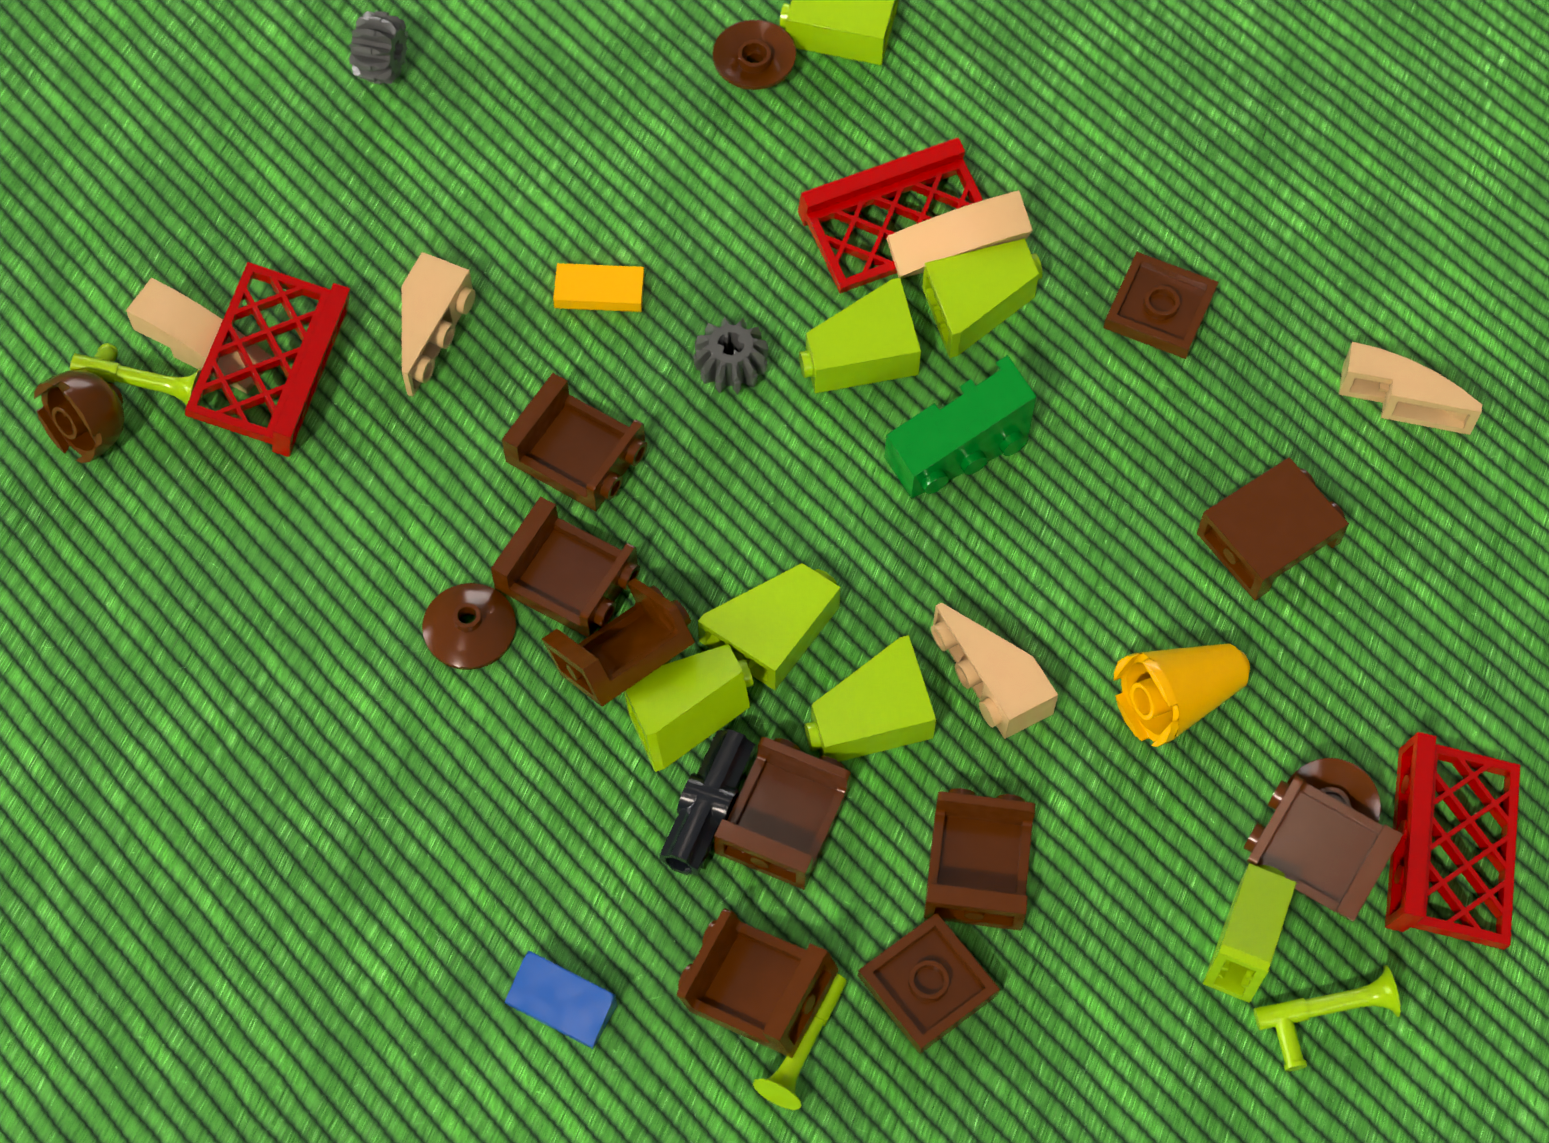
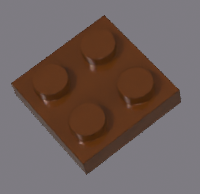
(1161, 305)
(928, 983)

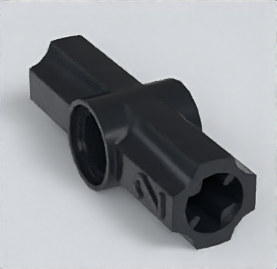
(707, 801)

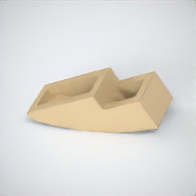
(960, 231)
(186, 329)
(1407, 390)

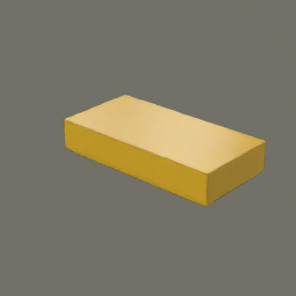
(599, 287)

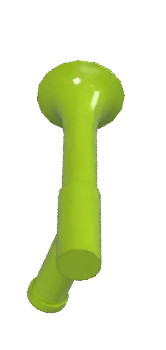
(105, 367)
(1283, 1015)
(782, 1084)

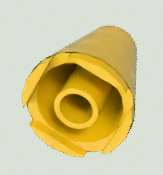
(1177, 687)

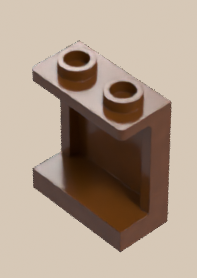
(573, 445)
(1271, 526)
(564, 570)
(625, 647)
(784, 812)
(1322, 846)
(979, 859)
(756, 983)

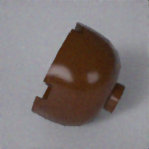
(81, 412)

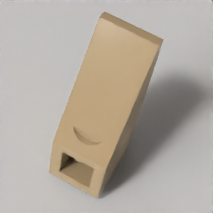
(432, 303)
(1004, 677)

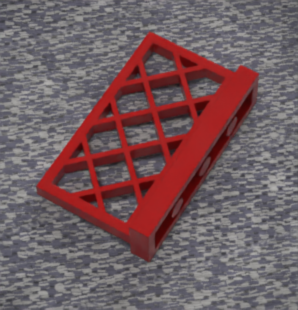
(875, 188)
(308, 359)
(1414, 818)

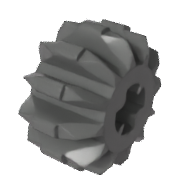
(378, 47)
(731, 355)

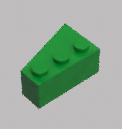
(963, 434)

